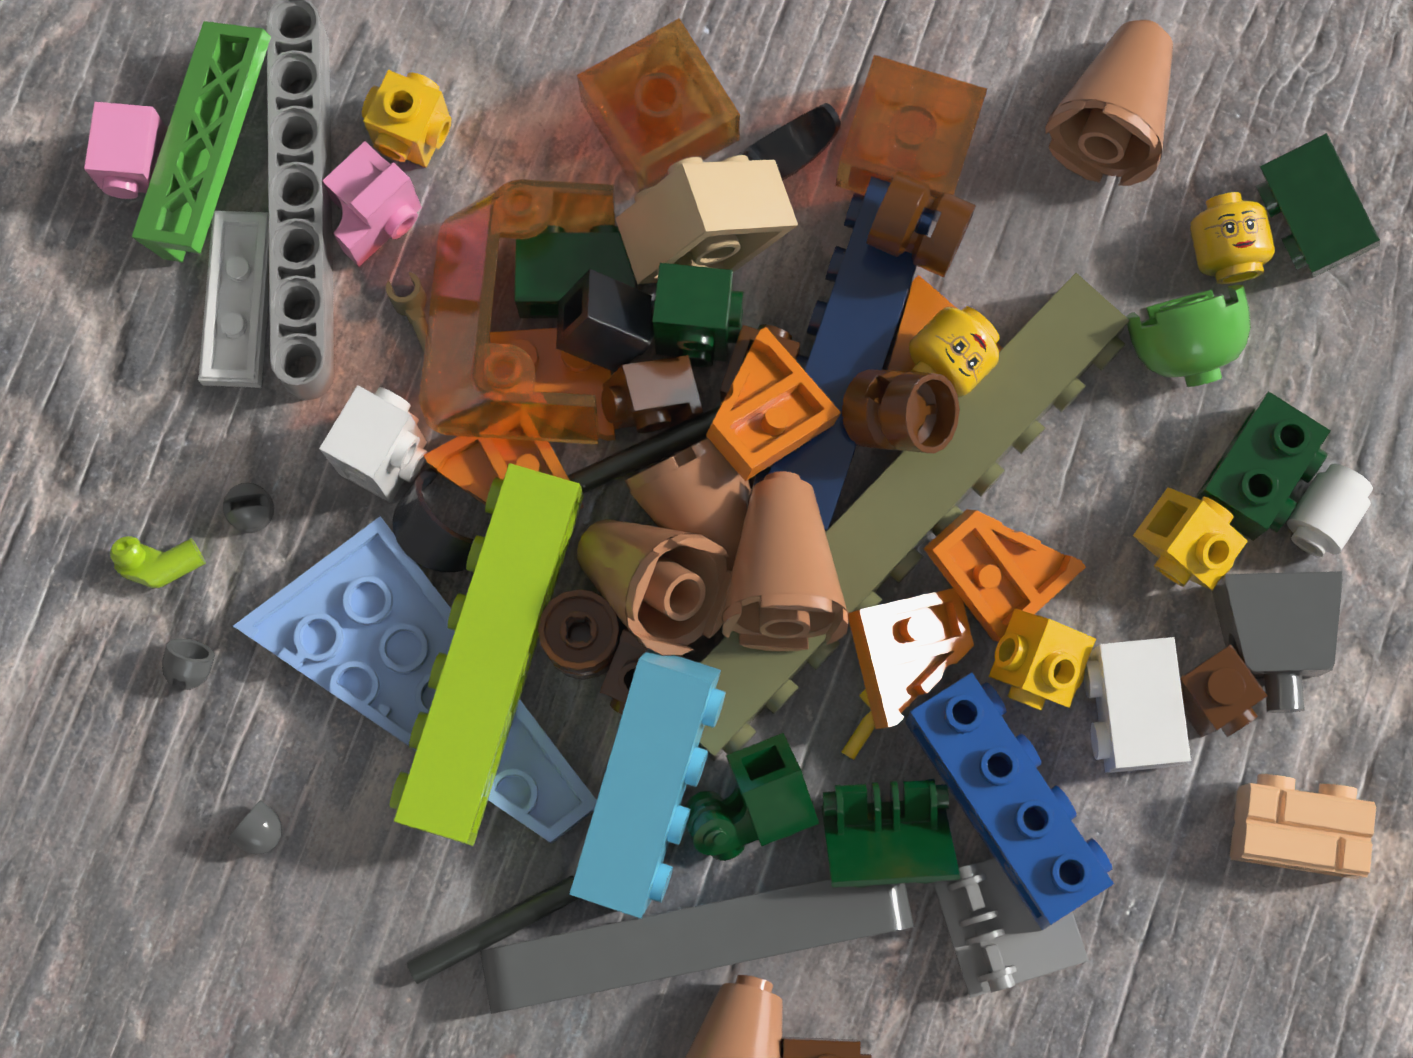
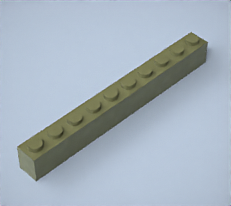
(924, 489)

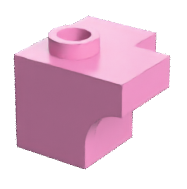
(374, 202)

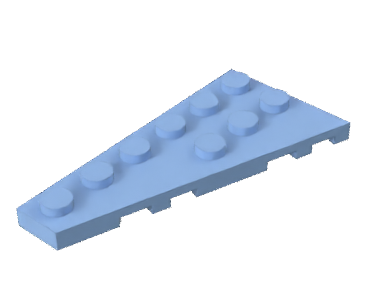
(370, 634)

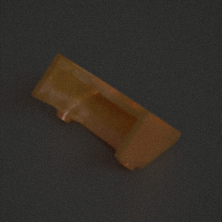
(488, 386)

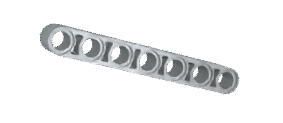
(301, 224)

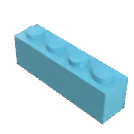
(646, 782)

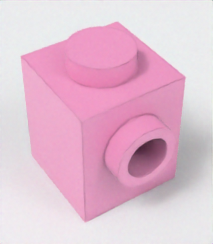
(123, 148)

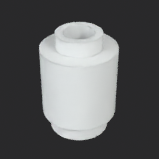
(1330, 510)

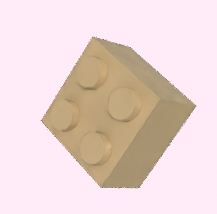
(706, 216)

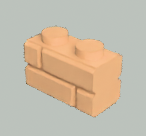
(1303, 829)

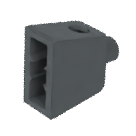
(1281, 628)

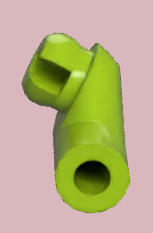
(153, 567)

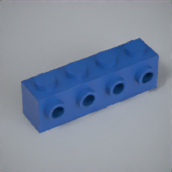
(1009, 800)

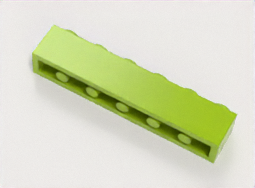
(488, 656)

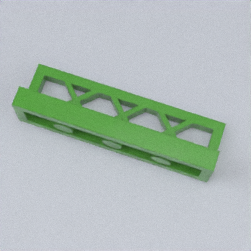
(200, 139)

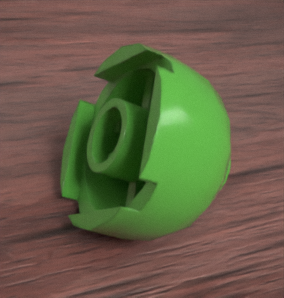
(1192, 335)

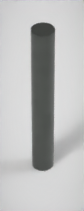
(644, 452)
(492, 930)

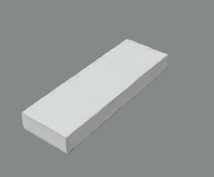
(236, 300)

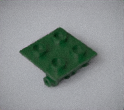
(888, 839)

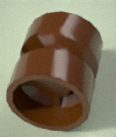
(900, 217)
(901, 410)
(579, 633)

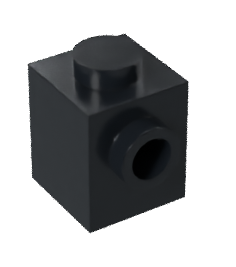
(604, 321)

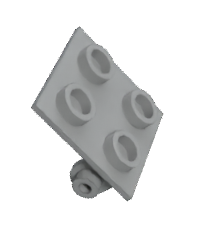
(997, 934)

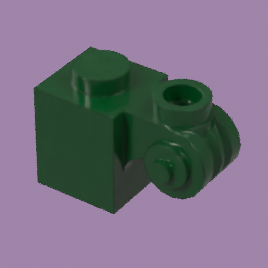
(765, 805)

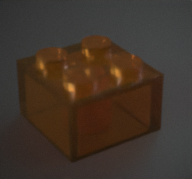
(659, 105)
(910, 125)

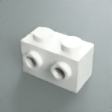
(376, 442)
(1137, 705)

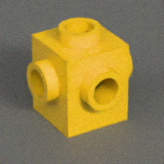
(412, 133)
(1190, 538)
(1041, 660)

